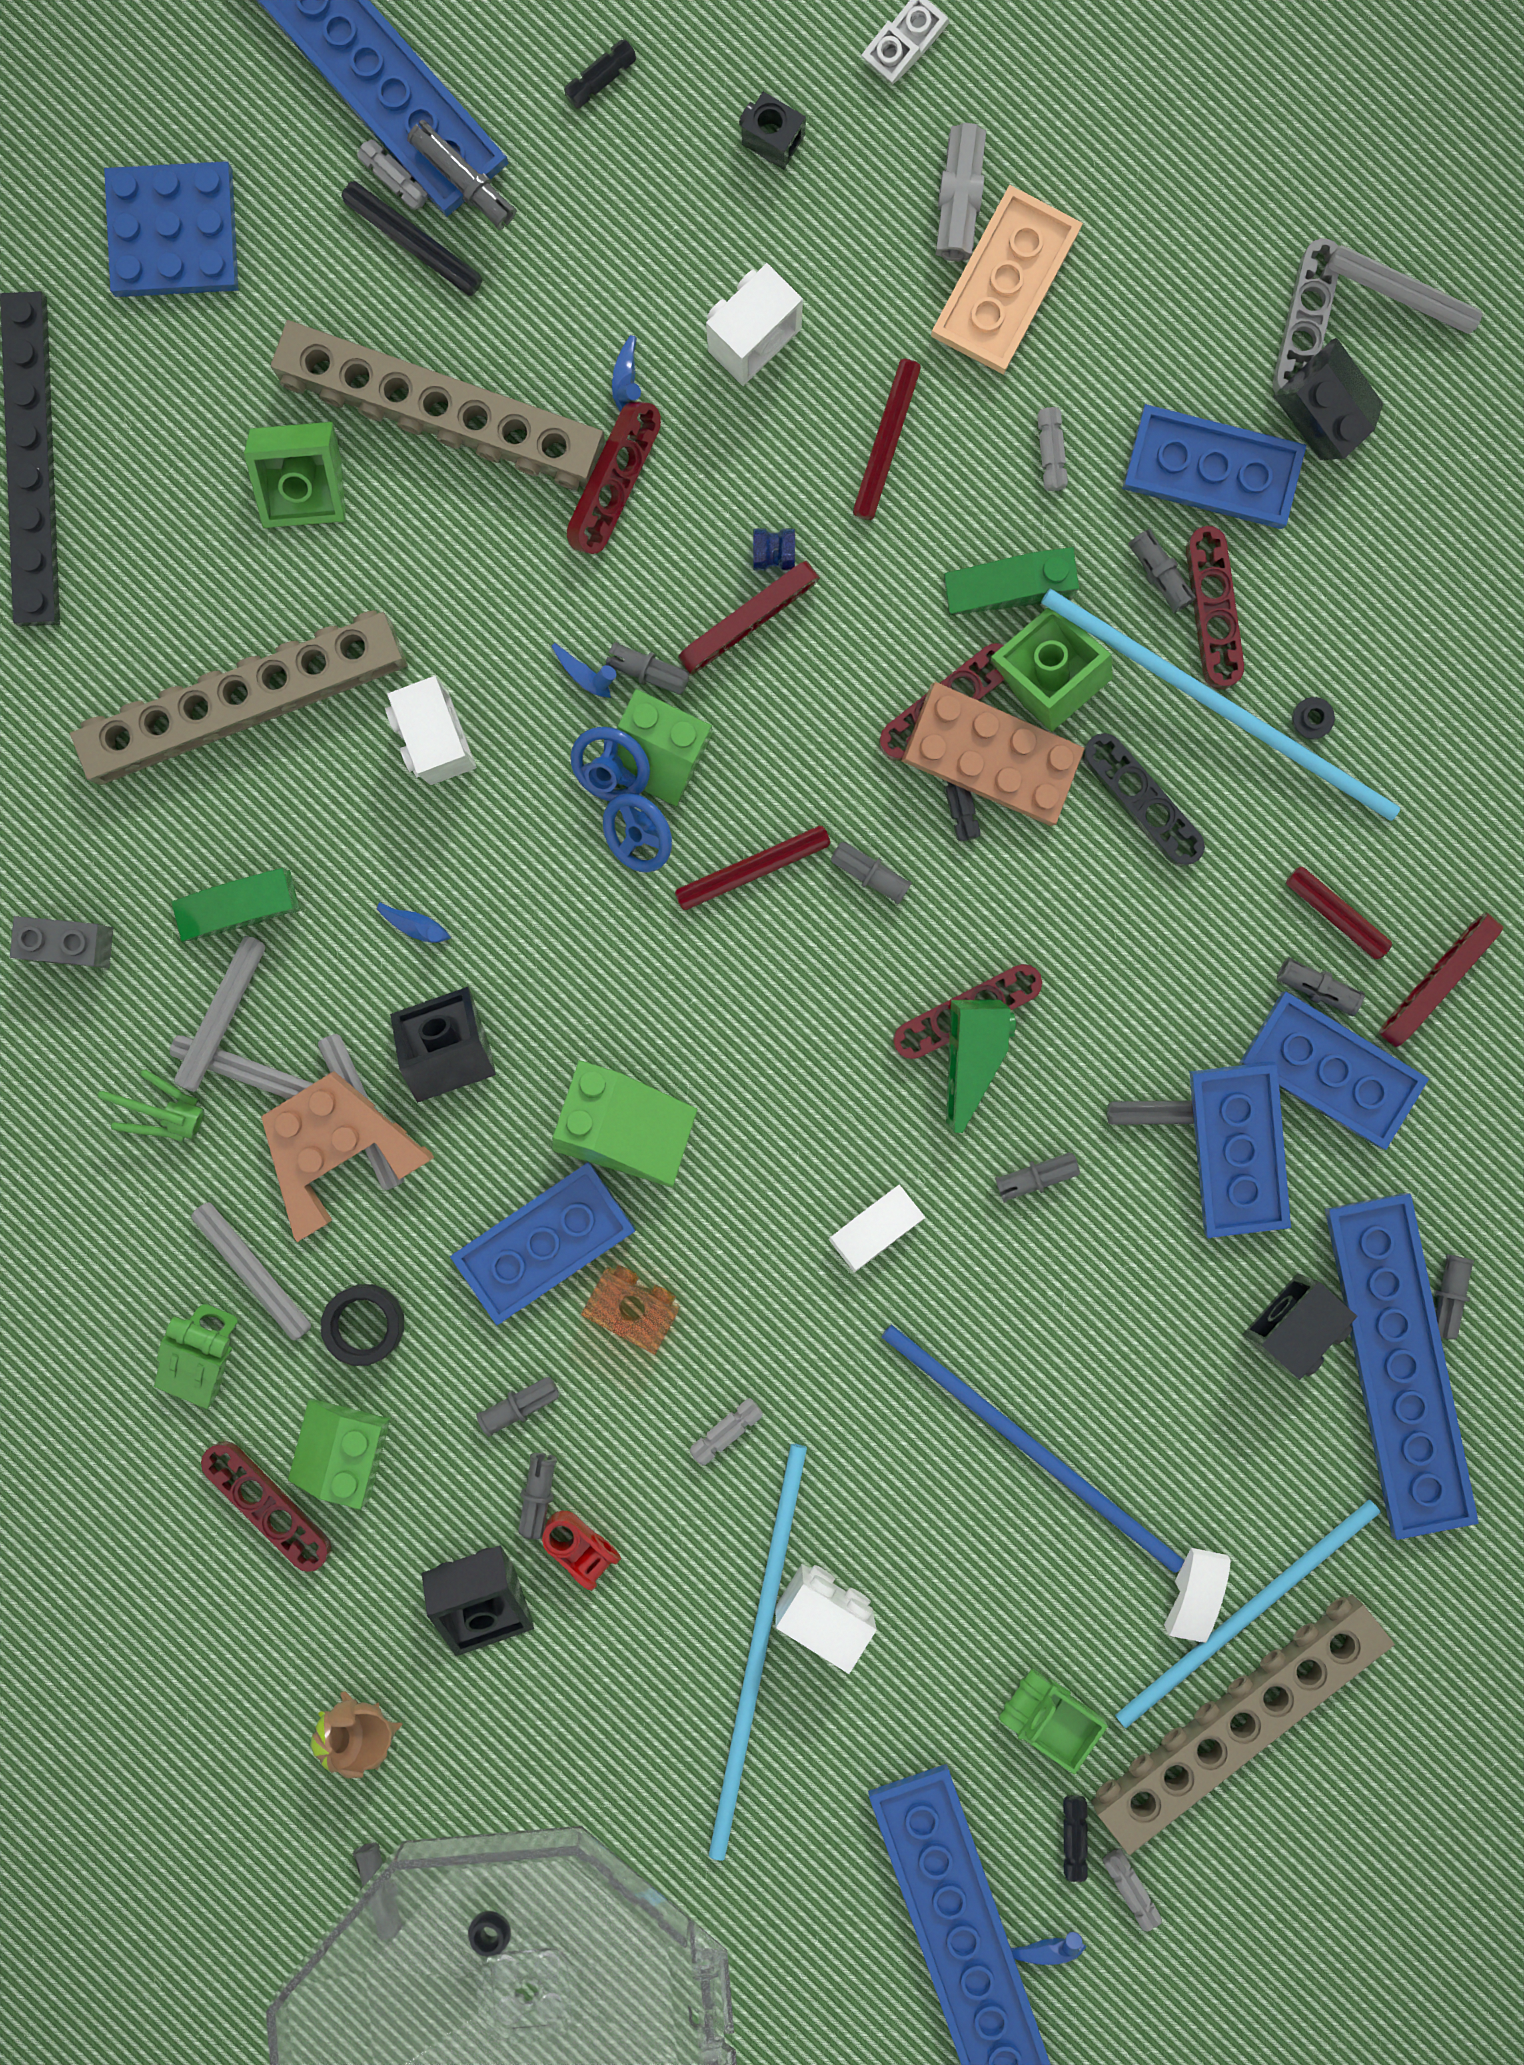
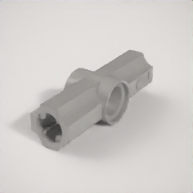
(960, 192)

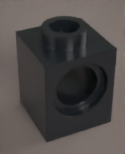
(778, 146)

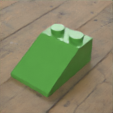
(623, 1125)

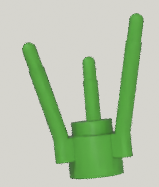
(180, 1119)

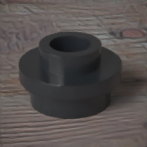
(1304, 726)
(482, 1942)

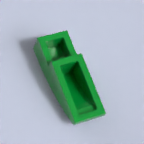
(235, 904)

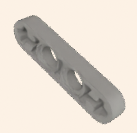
(1303, 319)

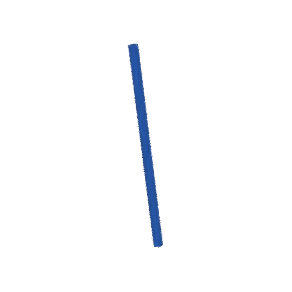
(1033, 1448)

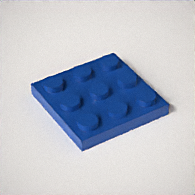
(171, 229)

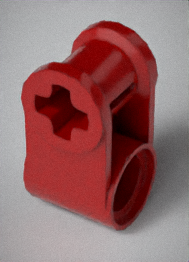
(585, 1554)

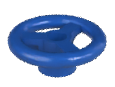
(607, 770)
(642, 827)

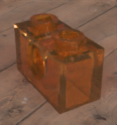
(606, 1308)

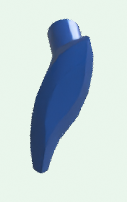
(623, 378)
(584, 676)
(414, 924)
(1051, 1951)

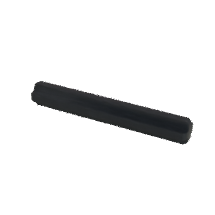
(411, 238)

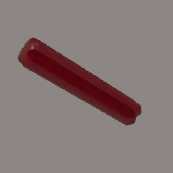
(1339, 913)

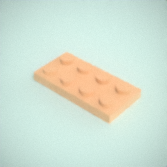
(1006, 279)

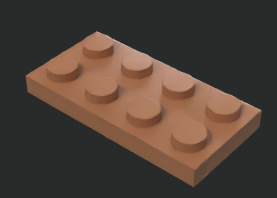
(993, 754)

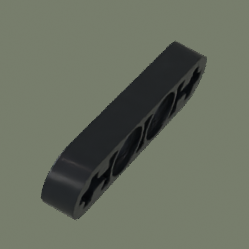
(1138, 804)

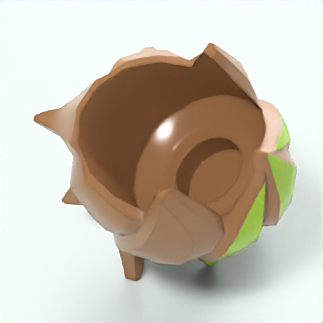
(352, 1737)

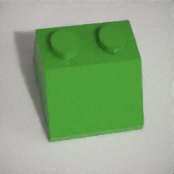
(296, 474)
(1053, 667)
(669, 739)
(338, 1453)

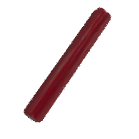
(886, 439)
(752, 867)

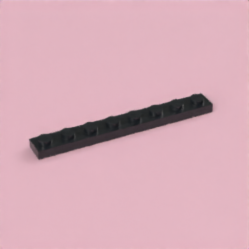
(30, 459)

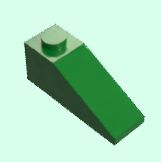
(1012, 581)
(976, 1050)

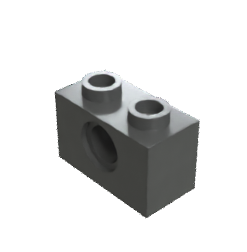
(61, 942)

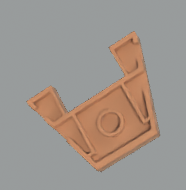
(320, 1132)

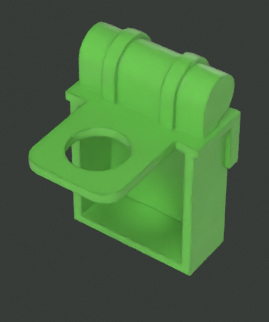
(194, 1357)
(1053, 1720)

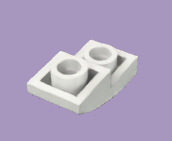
(905, 39)
(876, 1228)
(1202, 1590)

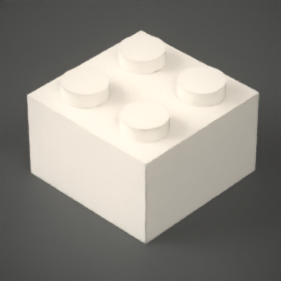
(753, 323)
(431, 731)
(826, 1617)

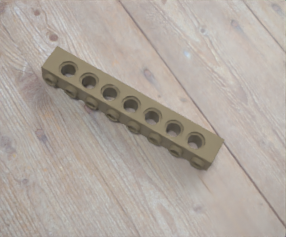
(304, 347)
(97, 735)
(1235, 1746)

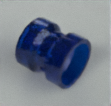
(764, 545)

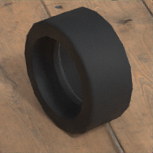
(333, 1338)

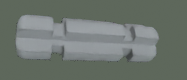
(392, 174)
(1052, 449)
(726, 1432)
(1132, 1890)

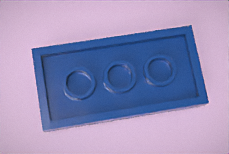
(1214, 466)
(1336, 1070)
(1240, 1149)
(543, 1243)

